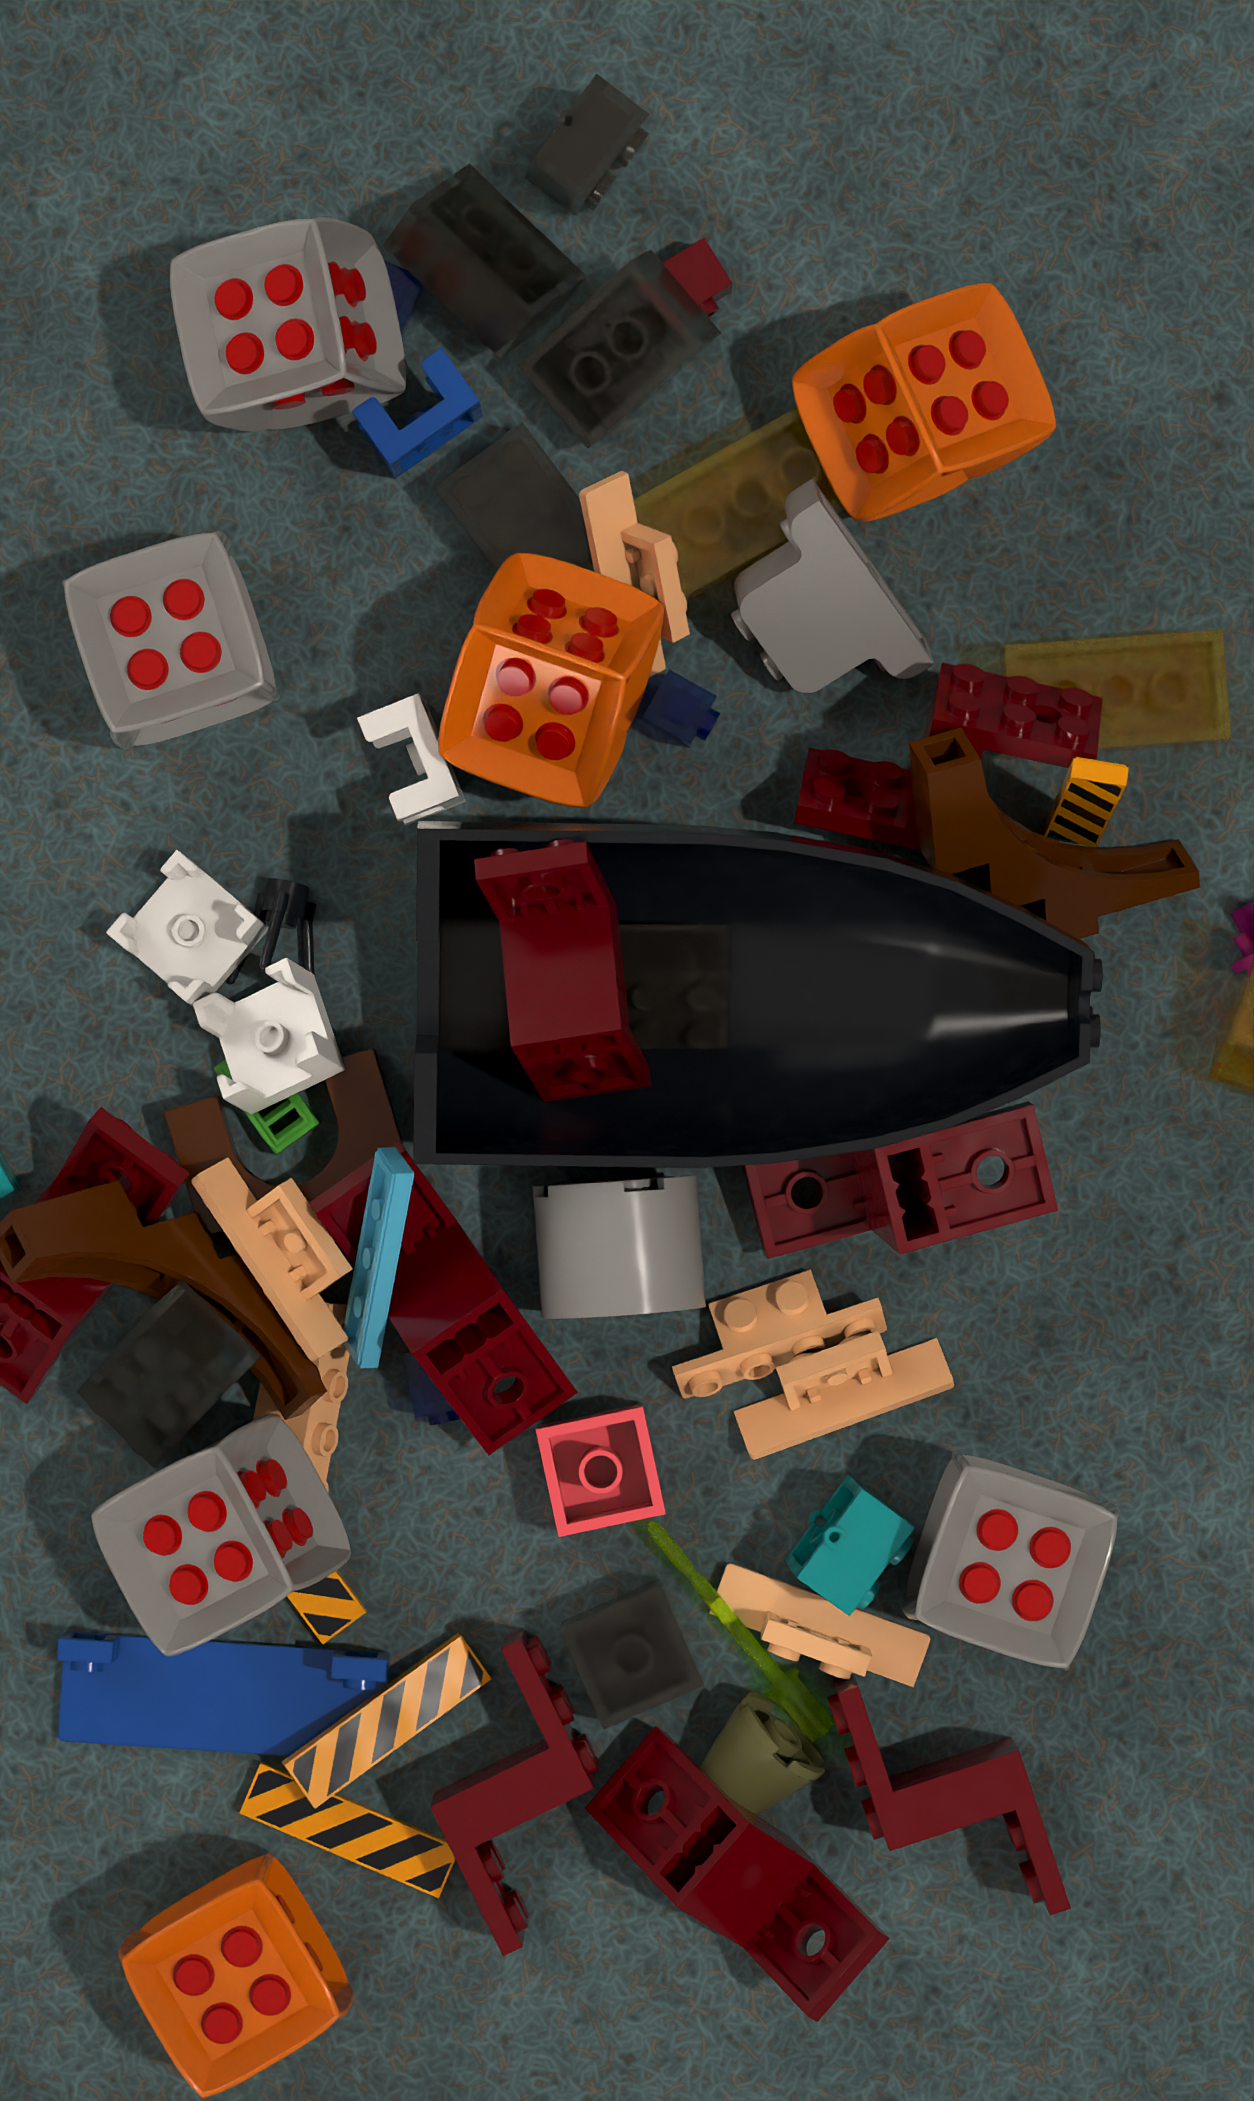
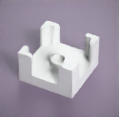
(413, 719)
(190, 931)
(272, 1038)

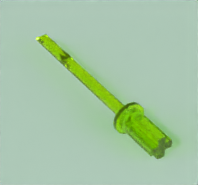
(785, 1687)

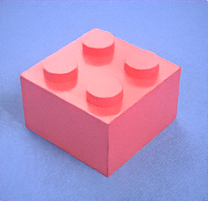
(600, 1470)

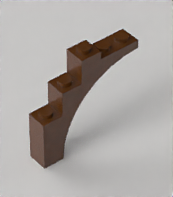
(1058, 881)
(101, 1239)

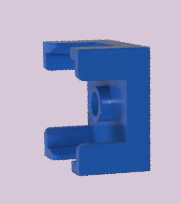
(426, 428)

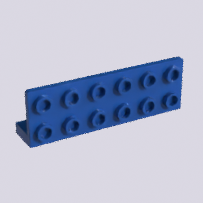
(211, 1695)

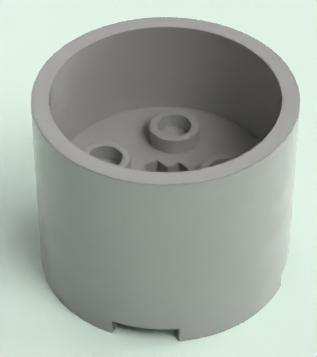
(619, 1247)

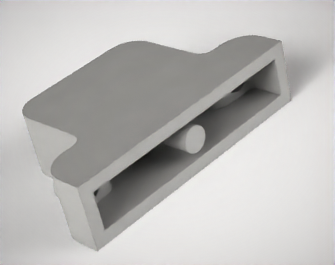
(824, 603)

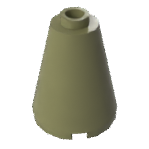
(761, 1757)

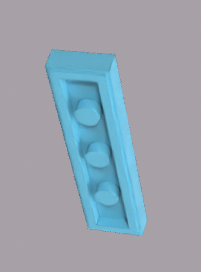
(377, 1256)

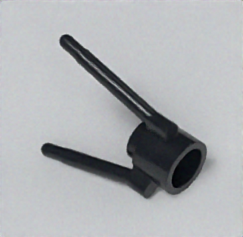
(282, 907)

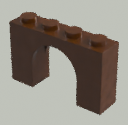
(363, 1119)

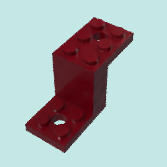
(997, 716)
(563, 970)
(909, 1190)
(46, 1312)
(454, 1312)
(515, 1791)
(949, 1796)
(736, 1873)

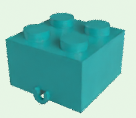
(851, 1547)

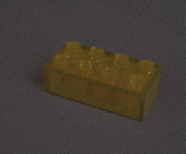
(732, 503)
(1152, 686)

